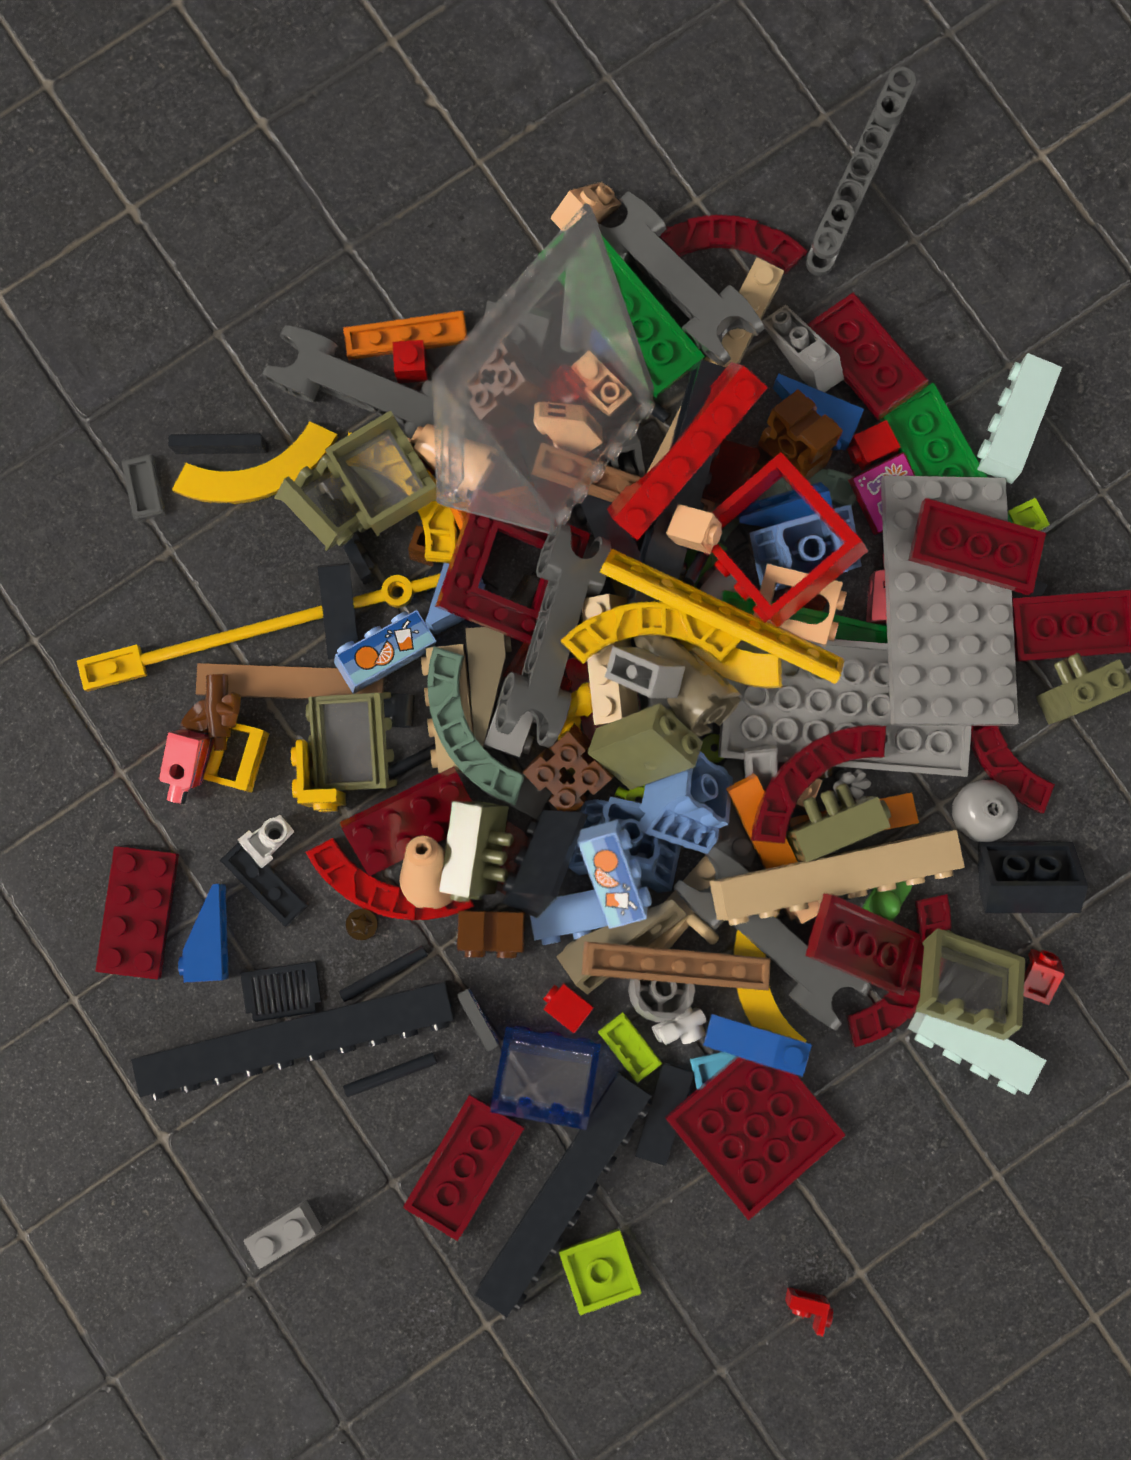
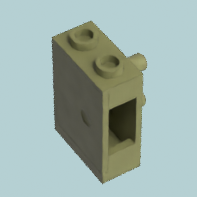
(1082, 689)
(645, 746)
(838, 825)
(475, 850)

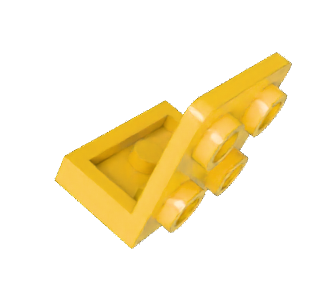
(320, 799)

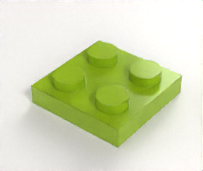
(599, 1271)

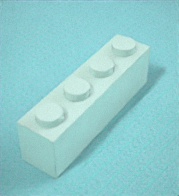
(1019, 417)
(988, 1055)

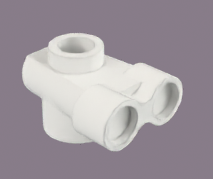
(260, 845)
(686, 1026)

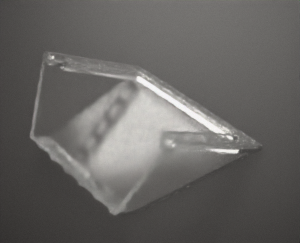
(542, 389)

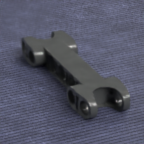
(878, 132)
(709, 312)
(321, 371)
(539, 684)
(814, 979)

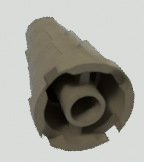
(703, 692)

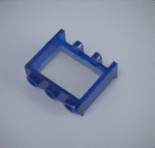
(546, 1077)

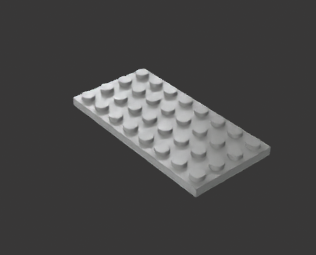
(945, 631)
(816, 707)

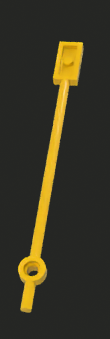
(130, 663)

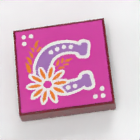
(868, 488)

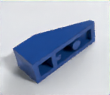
(842, 412)
(781, 508)
(207, 946)
(757, 1045)

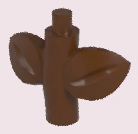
(215, 713)

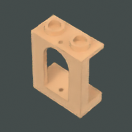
(815, 633)

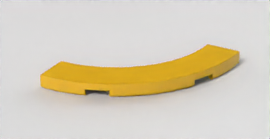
(258, 481)
(439, 530)
(645, 620)
(743, 666)
(760, 1004)

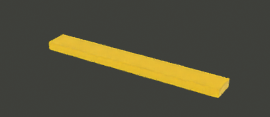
(723, 616)

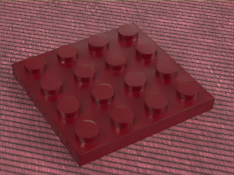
(754, 1131)

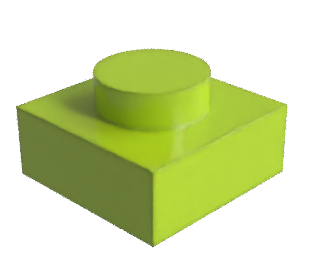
(1029, 515)

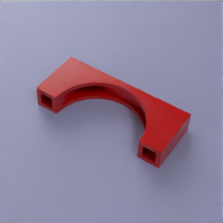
(727, 403)

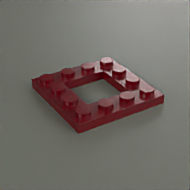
(460, 587)

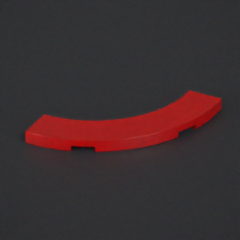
(369, 892)

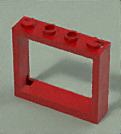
(818, 578)

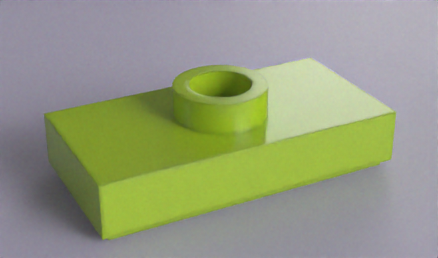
(629, 1047)

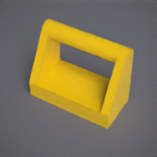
(250, 761)

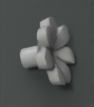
(854, 781)

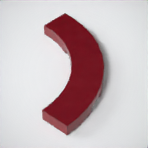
(736, 234)
(804, 768)
(1004, 768)
(895, 1009)

